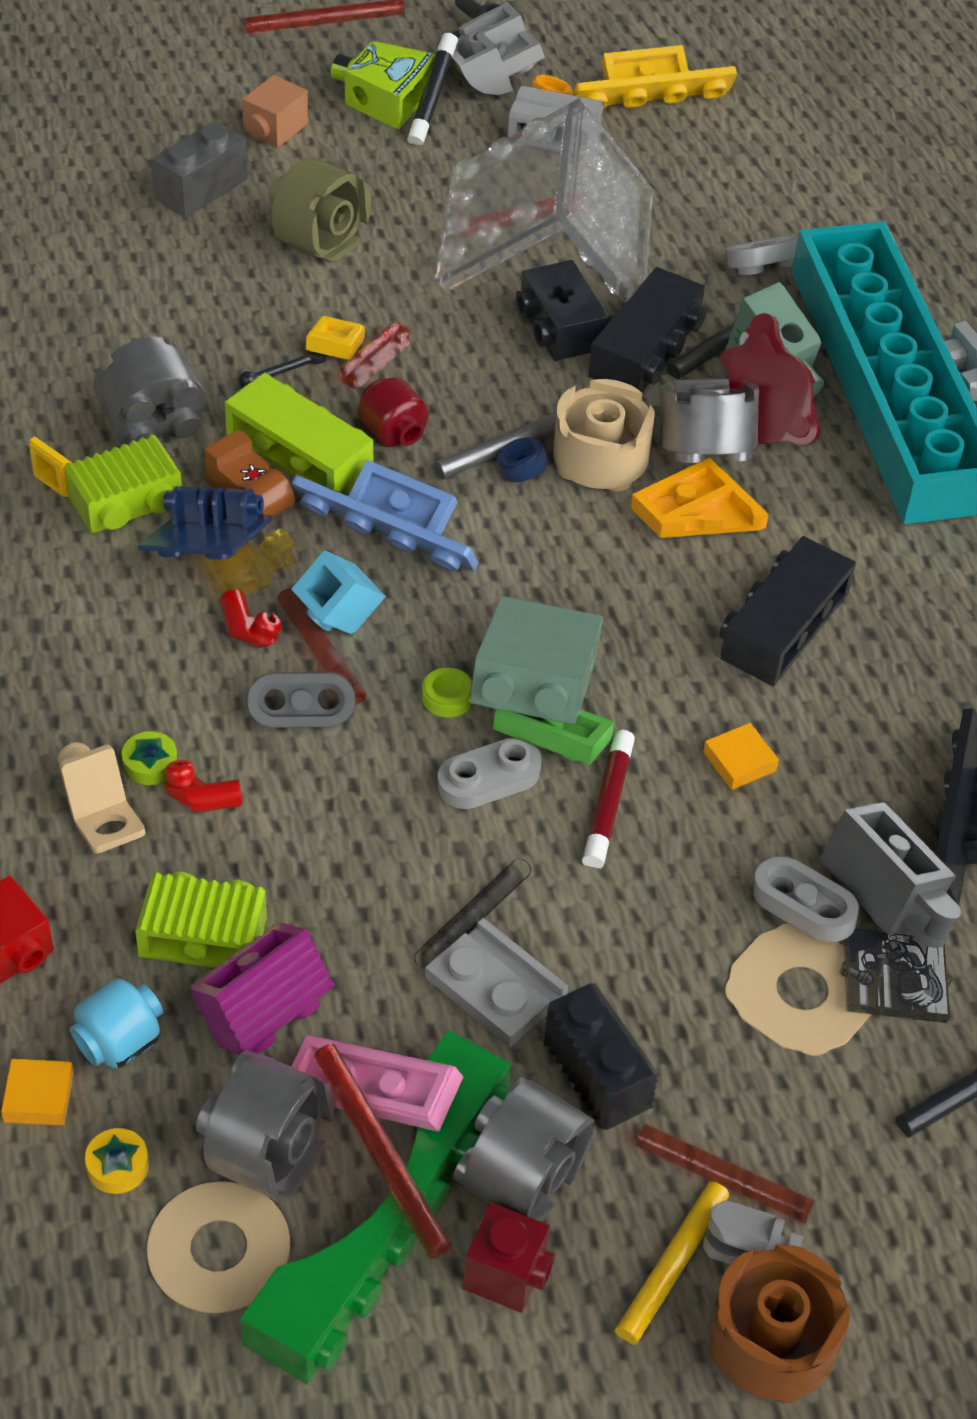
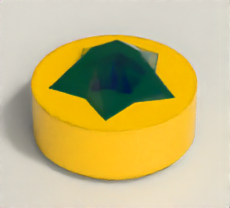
(116, 1161)

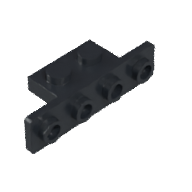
(958, 821)

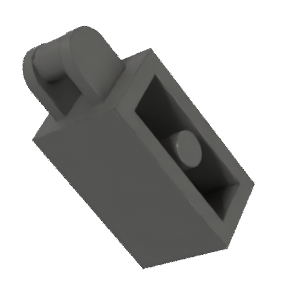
(892, 874)

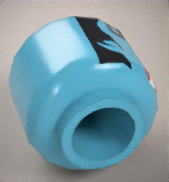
(116, 1023)

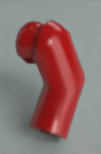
(195, 793)

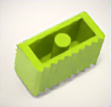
(121, 483)
(198, 919)

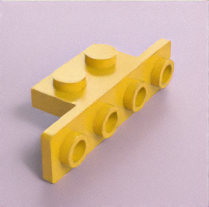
(654, 75)

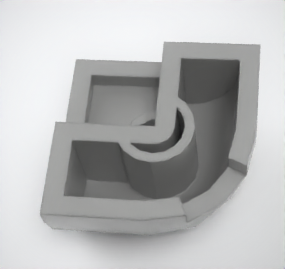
(495, 48)

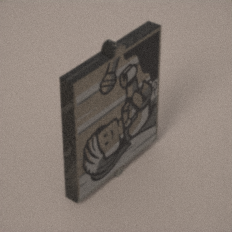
(895, 976)

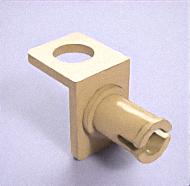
(97, 795)

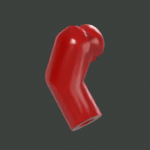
(245, 627)

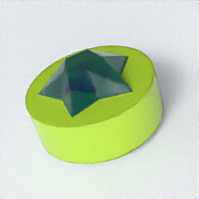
(147, 757)

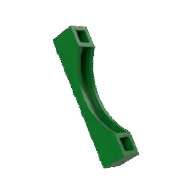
(311, 1301)

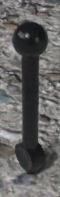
(313, 357)

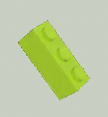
(298, 434)

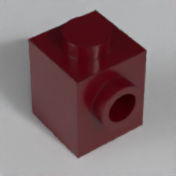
(508, 1258)

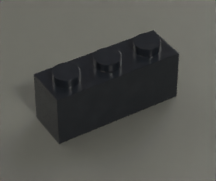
(648, 330)
(786, 610)

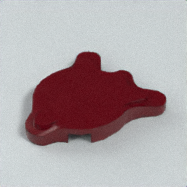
(783, 380)

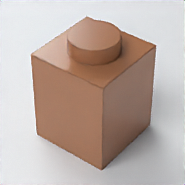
(275, 111)

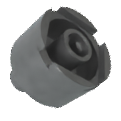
(150, 391)
(709, 419)
(265, 1125)
(525, 1149)

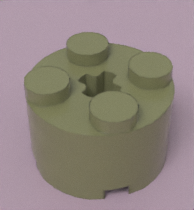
(319, 208)

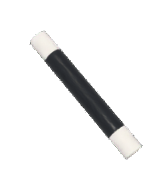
(432, 89)

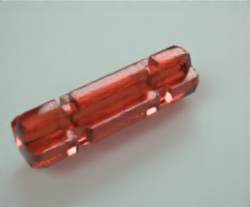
(375, 355)

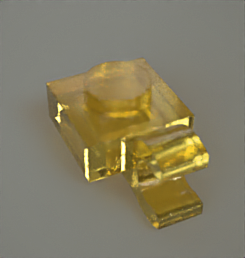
(250, 567)

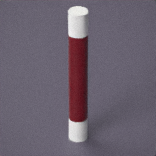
(608, 799)

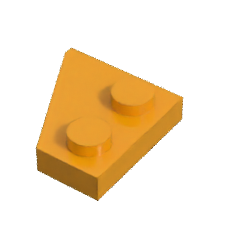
(698, 503)

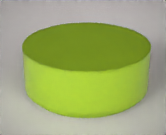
(447, 692)

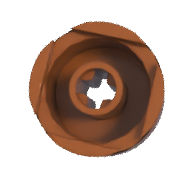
(778, 1322)

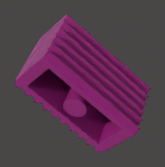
(263, 989)

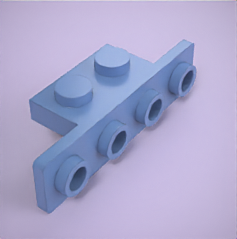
(396, 506)

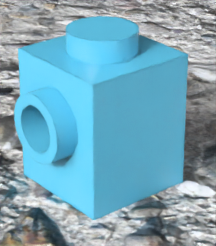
(337, 593)

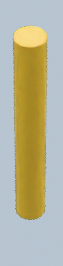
(670, 1265)

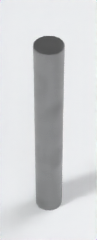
(490, 449)

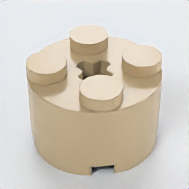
(603, 435)

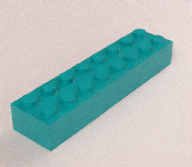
(892, 368)

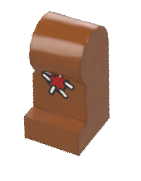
(236, 466)

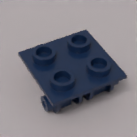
(207, 522)

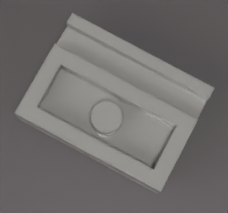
(495, 982)

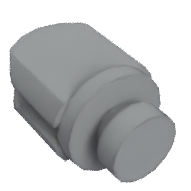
(739, 1229)

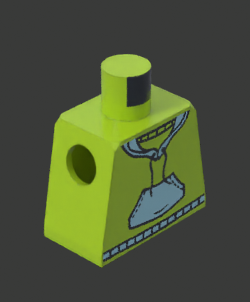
(384, 81)

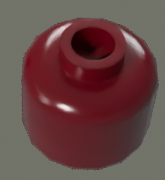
(393, 412)

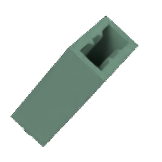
(536, 660)

